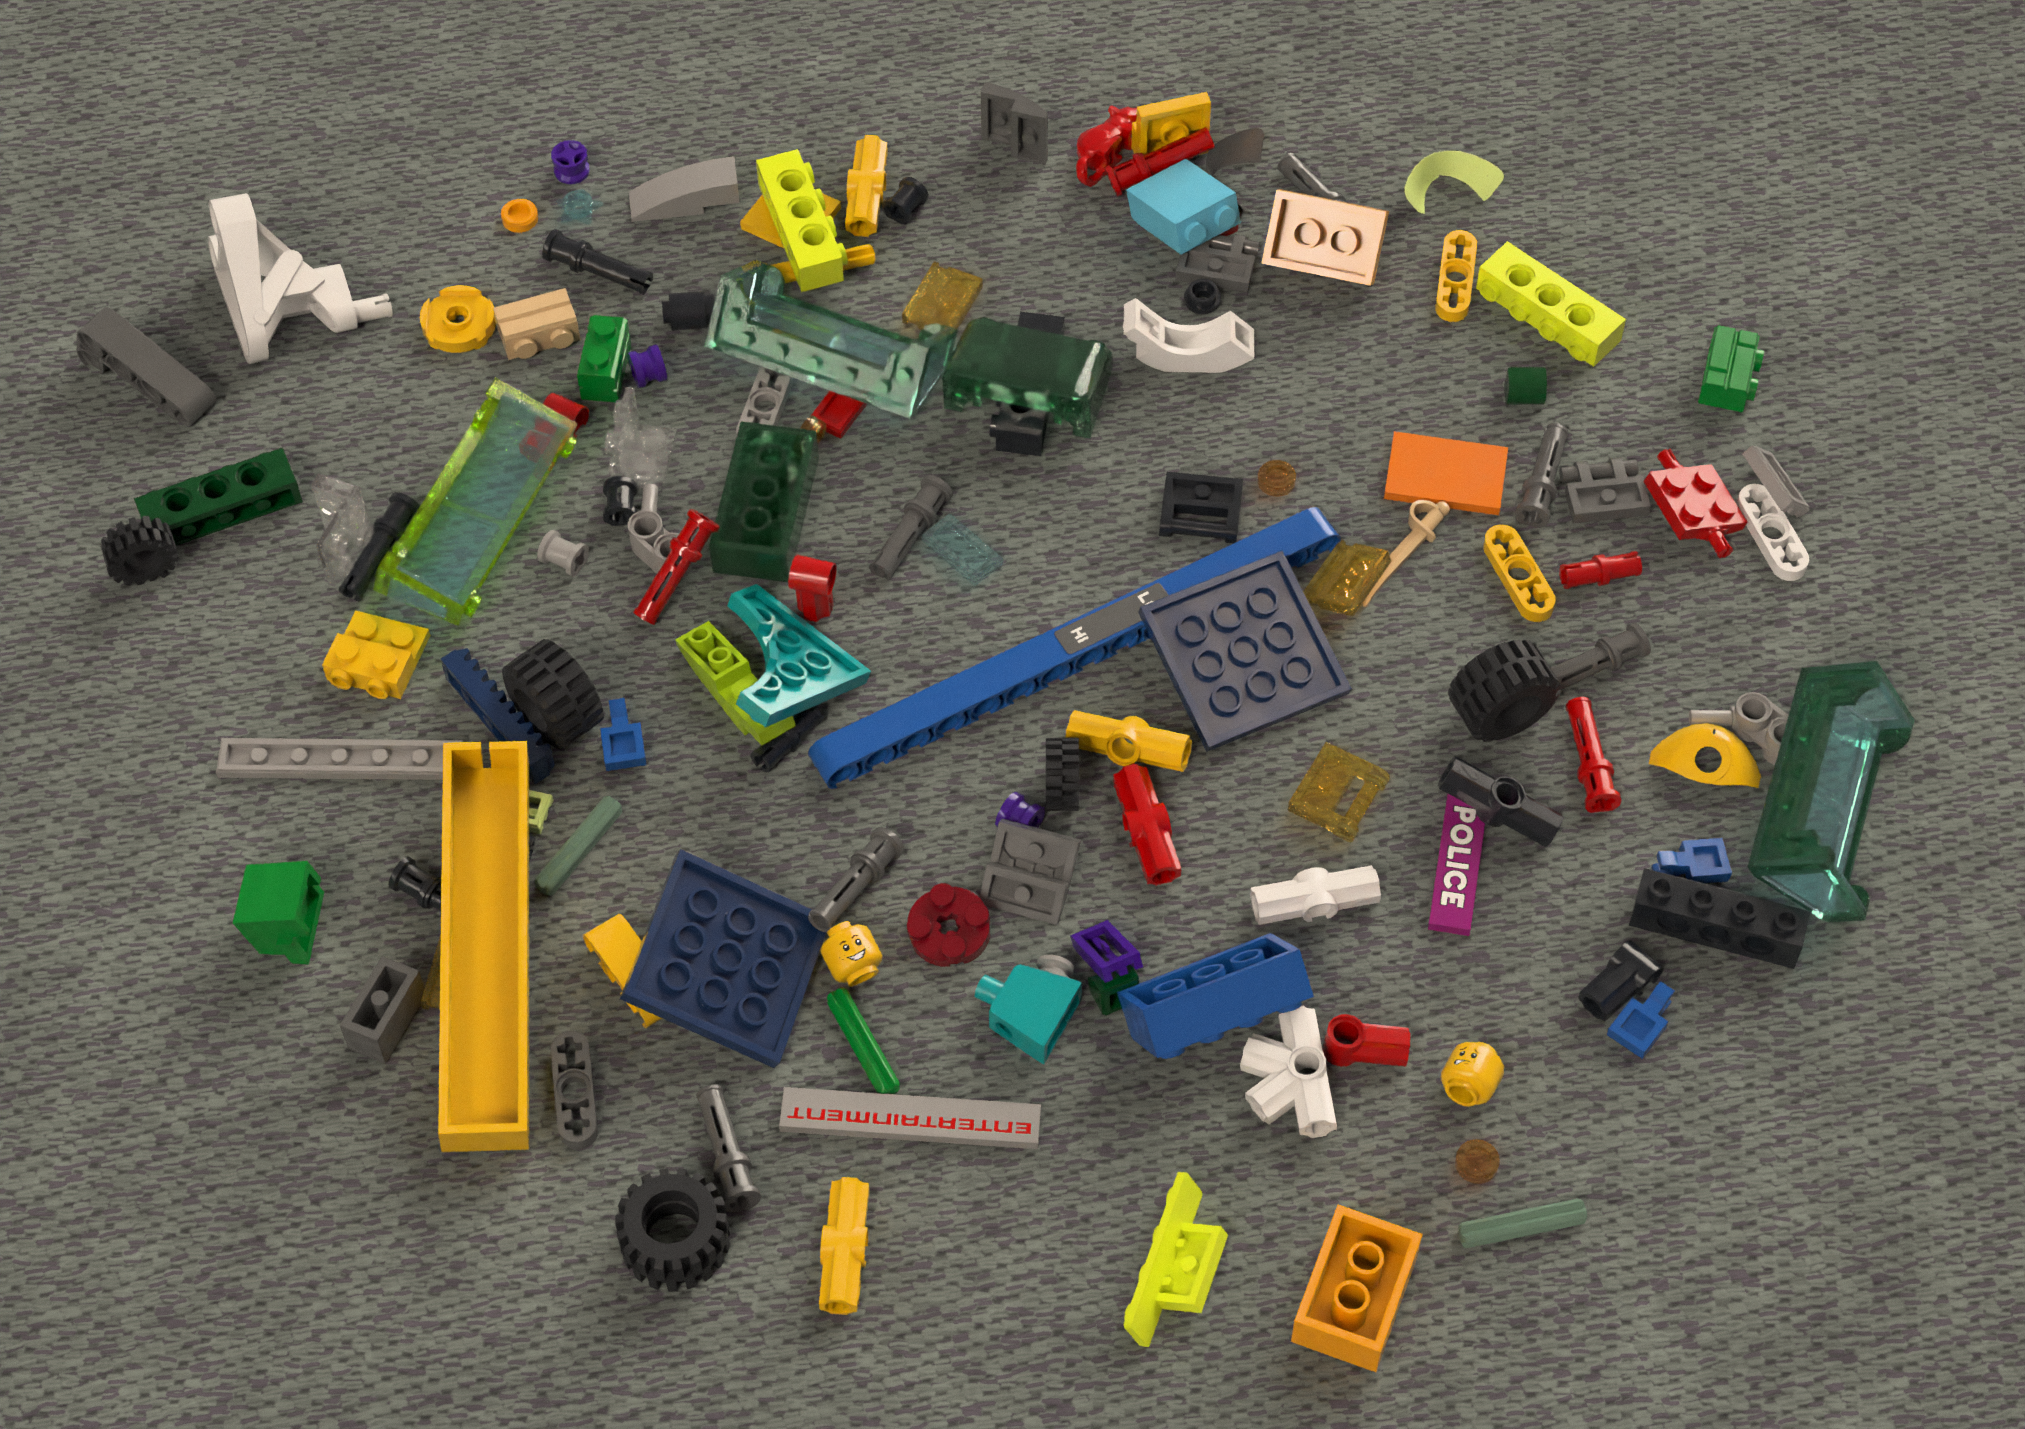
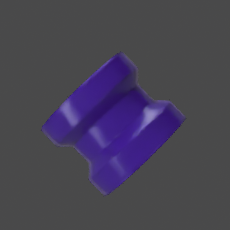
(574, 154)
(647, 366)
(1020, 811)

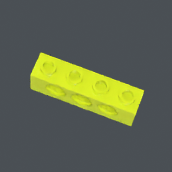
(801, 220)
(1550, 304)

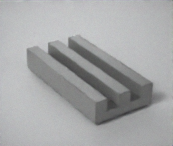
(1776, 481)

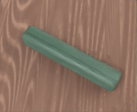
(578, 846)
(1522, 1223)

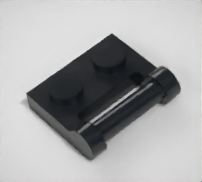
(1205, 497)

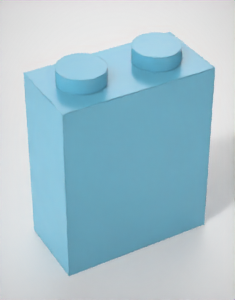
(1183, 206)

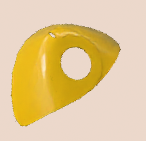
(1680, 748)

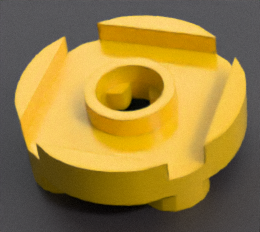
(458, 337)

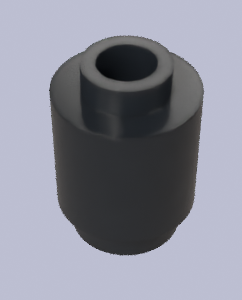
(688, 310)

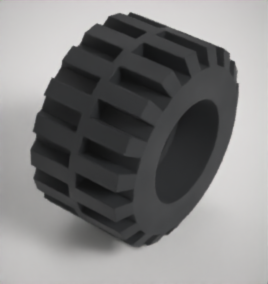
(1504, 690)
(553, 693)
(680, 1260)

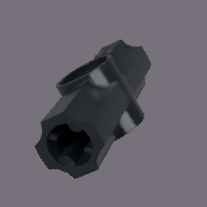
(1500, 801)

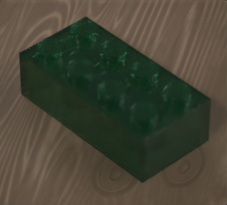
(764, 501)

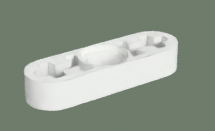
(1775, 518)

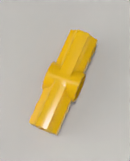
(866, 186)
(1149, 744)
(844, 1246)

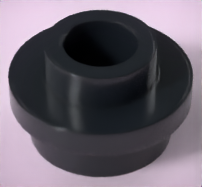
(1206, 289)

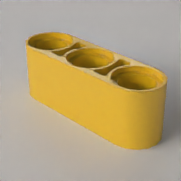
(617, 949)

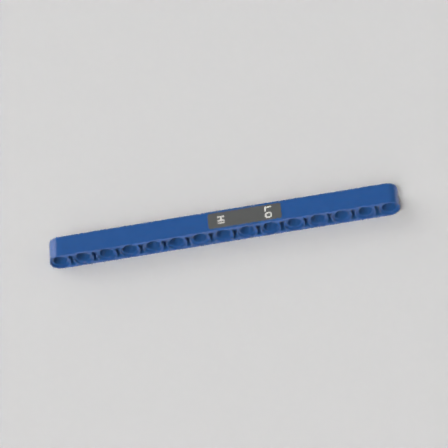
(1047, 657)

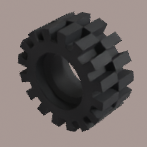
(123, 547)
(1062, 774)

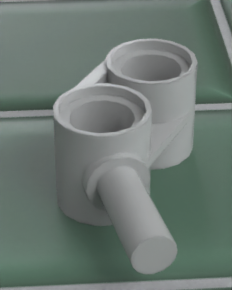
(655, 546)
(1764, 730)

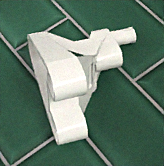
(247, 250)

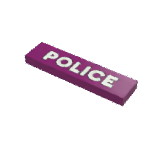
(1456, 869)

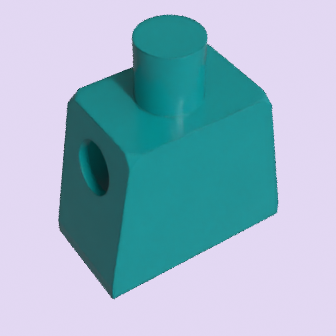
(1030, 1008)

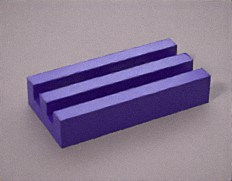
(1103, 969)

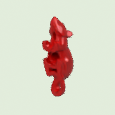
(1102, 143)

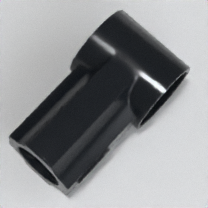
(1624, 977)

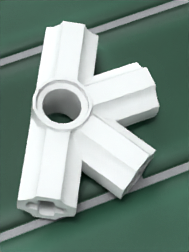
(1282, 1083)

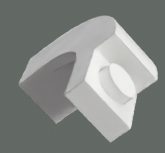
(1188, 348)

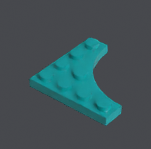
(799, 660)

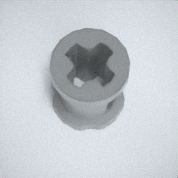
(562, 553)

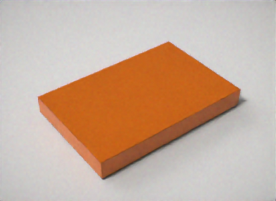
(1446, 470)

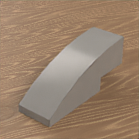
(686, 190)

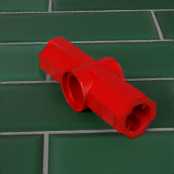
(1147, 824)

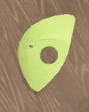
(1471, 169)

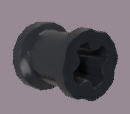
(905, 200)
(619, 501)

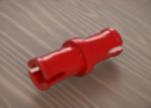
(1600, 570)

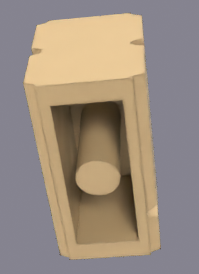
(537, 324)

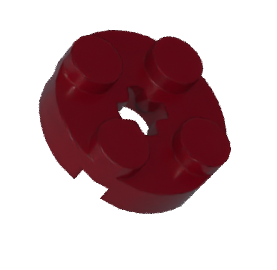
(949, 904)

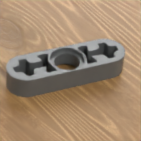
(561, 1080)

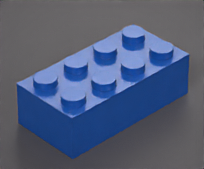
(1215, 995)

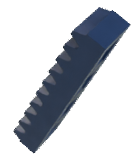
(495, 711)

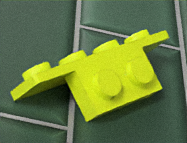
(1178, 1263)

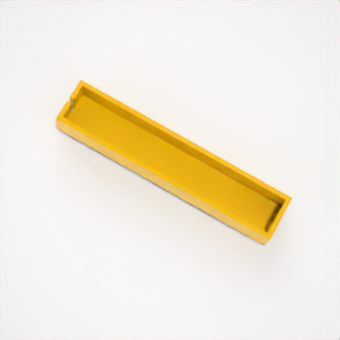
(484, 949)

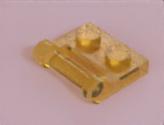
(1326, 785)

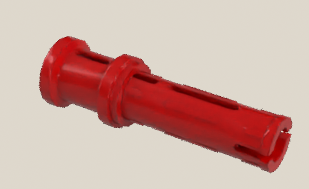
(1144, 166)
(649, 607)
(1594, 770)

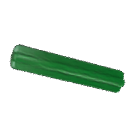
(862, 1042)

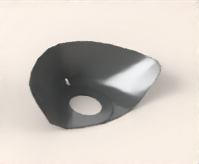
(1236, 149)

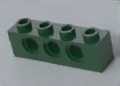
(223, 497)

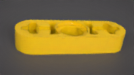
(1451, 264)
(1519, 558)

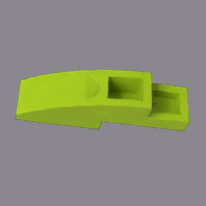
(725, 675)

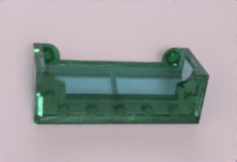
(823, 346)
(1824, 786)

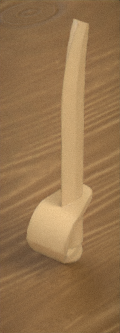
(1420, 532)

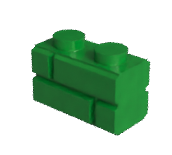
(604, 358)
(1730, 368)

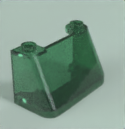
(1029, 371)

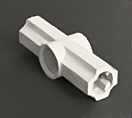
(1315, 894)

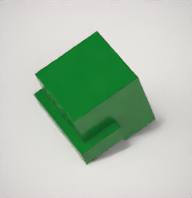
(280, 909)

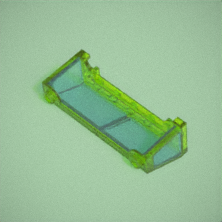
(476, 505)

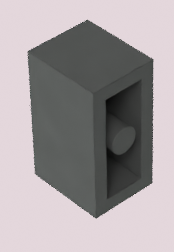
(383, 1010)

